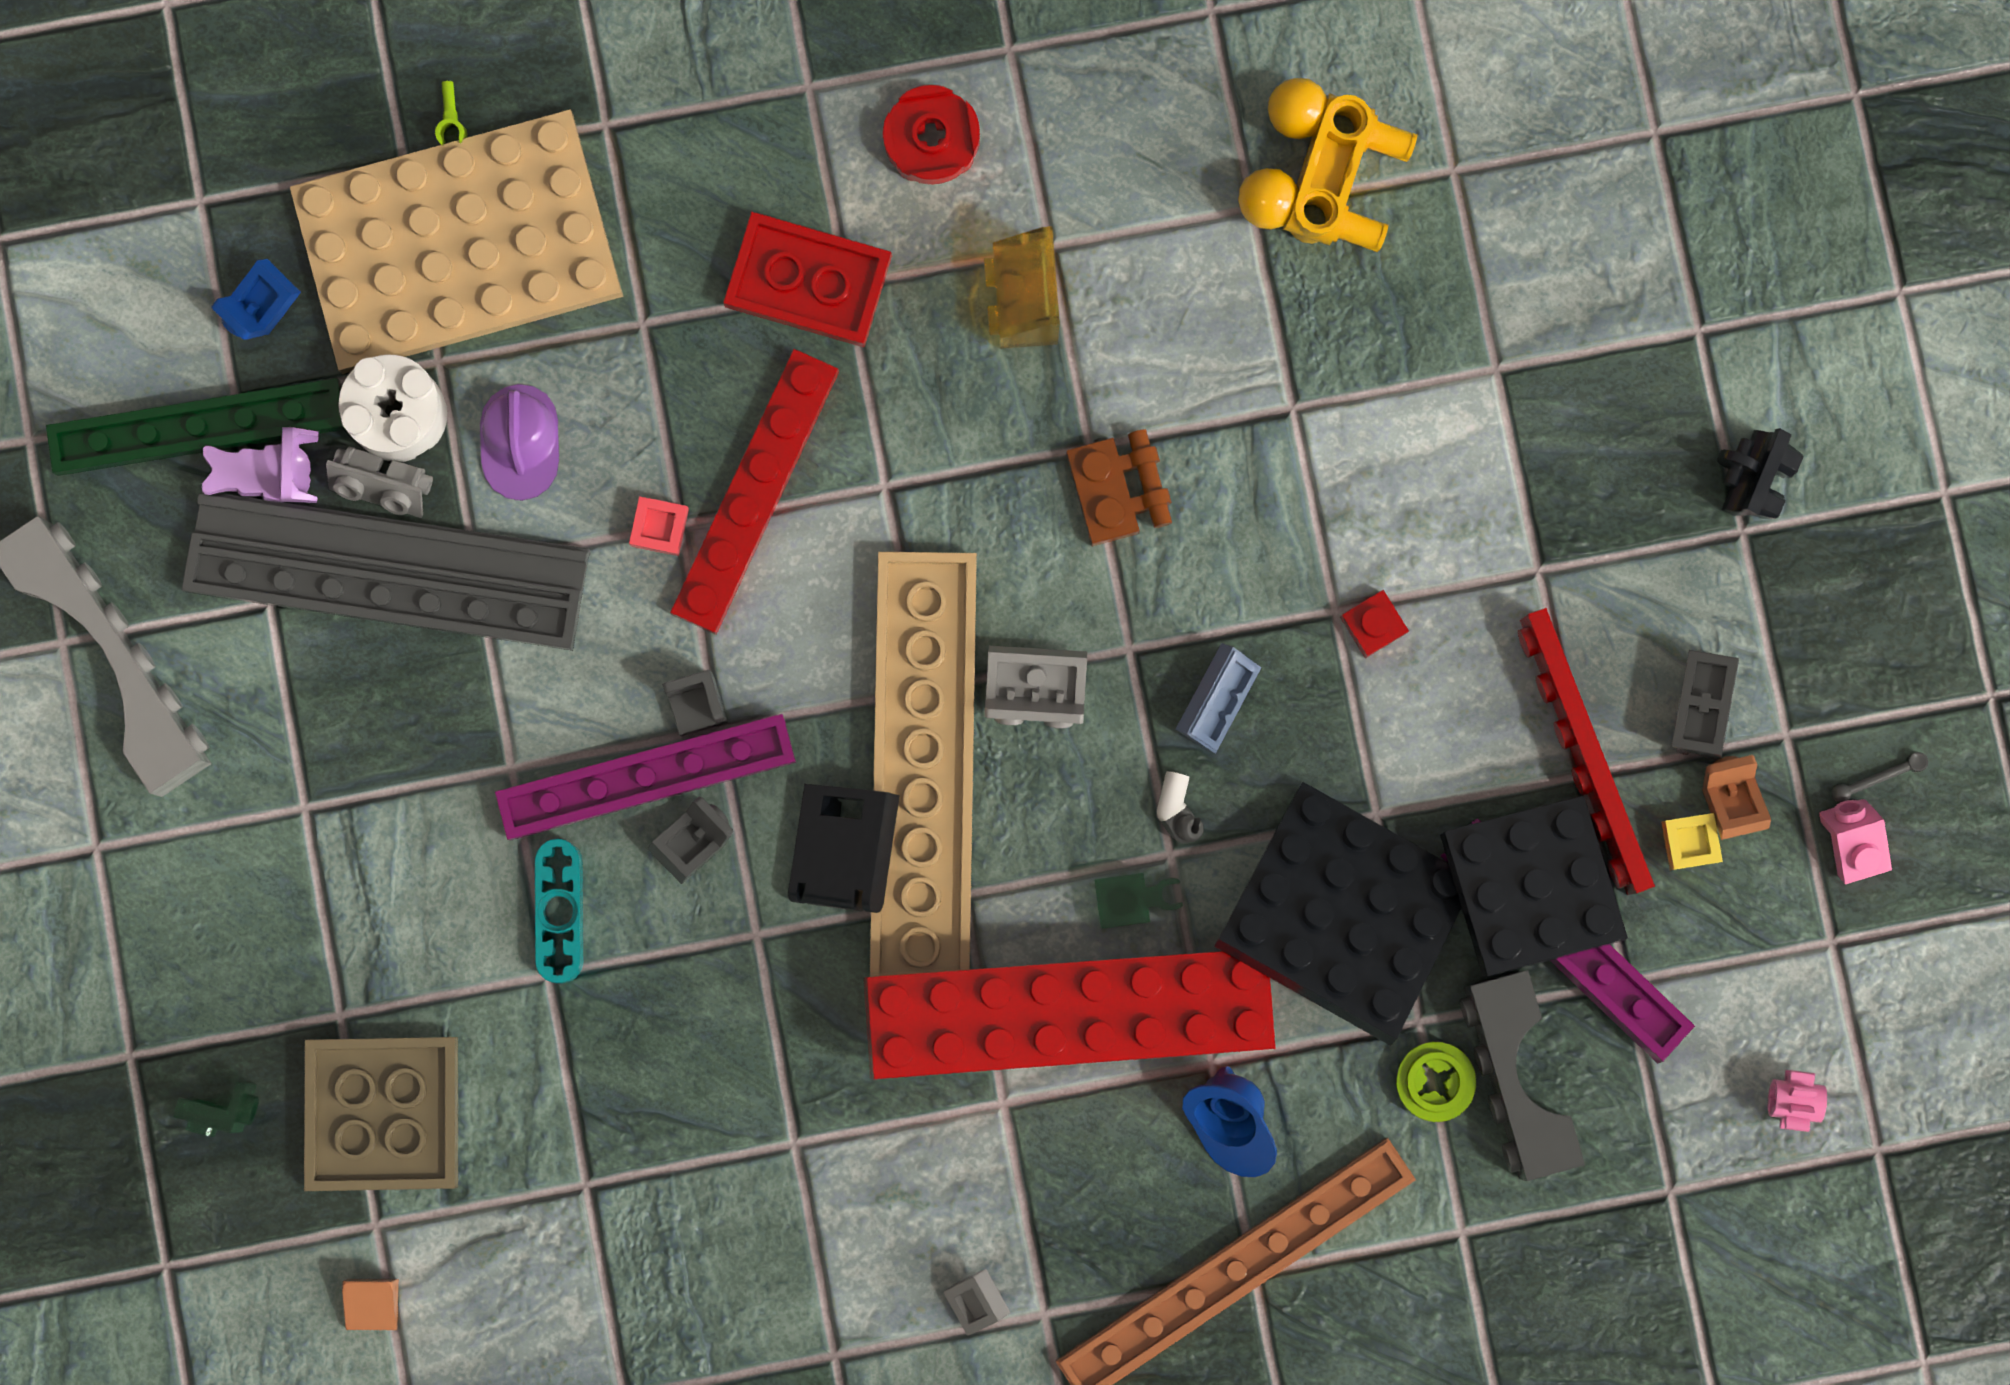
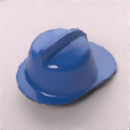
(1231, 1123)

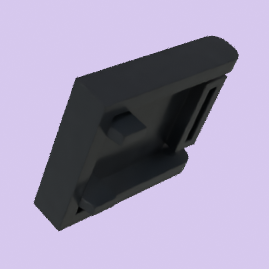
(841, 858)

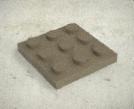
(381, 1114)

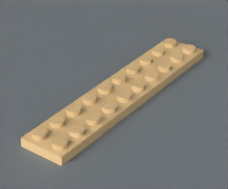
(925, 758)

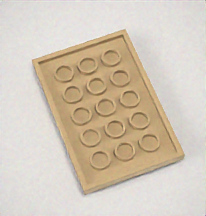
(456, 241)

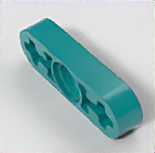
(548, 948)

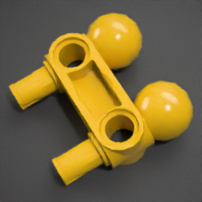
(1272, 198)

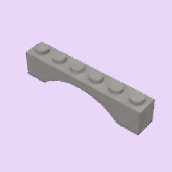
(155, 736)

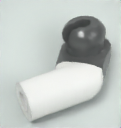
(1173, 811)

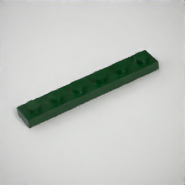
(191, 426)

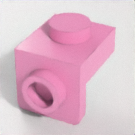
(1857, 840)

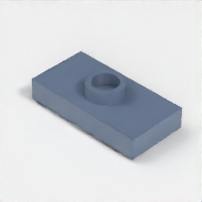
(1218, 698)

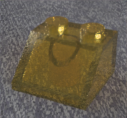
(1025, 290)

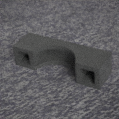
(1502, 1015)

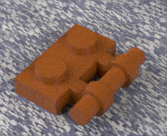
(1104, 492)

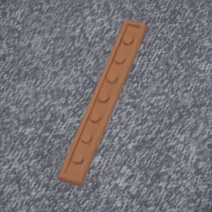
(1238, 1268)

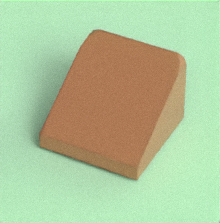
(370, 1304)

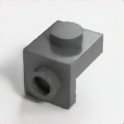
(692, 839)

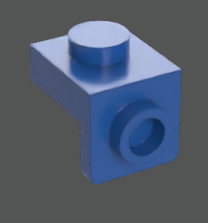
(257, 302)

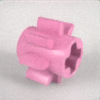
(1797, 1100)

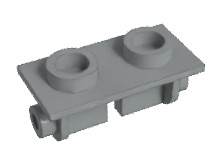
(357, 477)

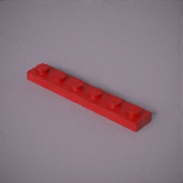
(754, 491)
(1591, 770)

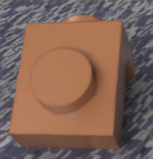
(1735, 796)

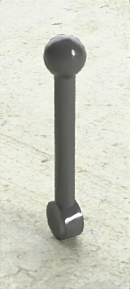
(1915, 762)

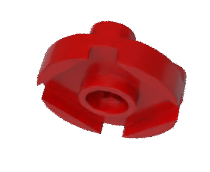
(908, 119)

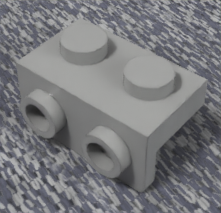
(1035, 686)

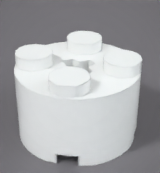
(377, 384)

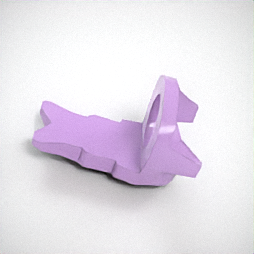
(275, 473)

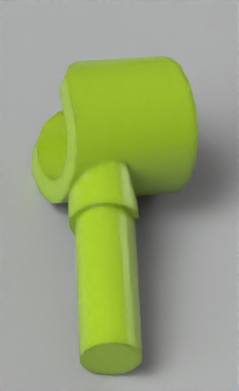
(450, 115)

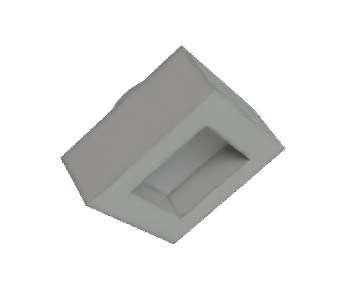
(976, 1302)

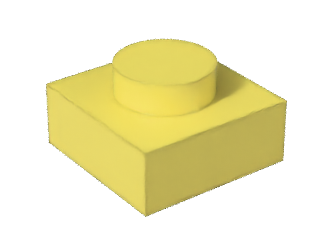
(1692, 841)

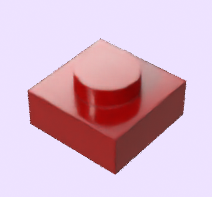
(1374, 624)

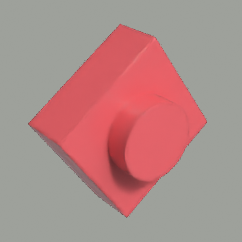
(658, 526)

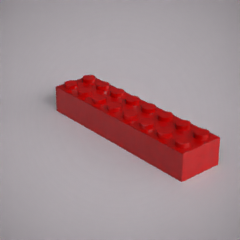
(1065, 1014)

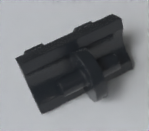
(1753, 471)

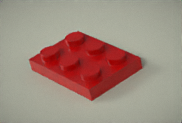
(807, 279)

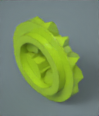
(1459, 1085)

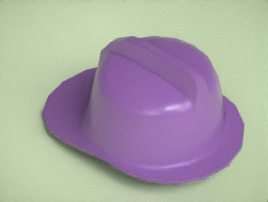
(519, 442)

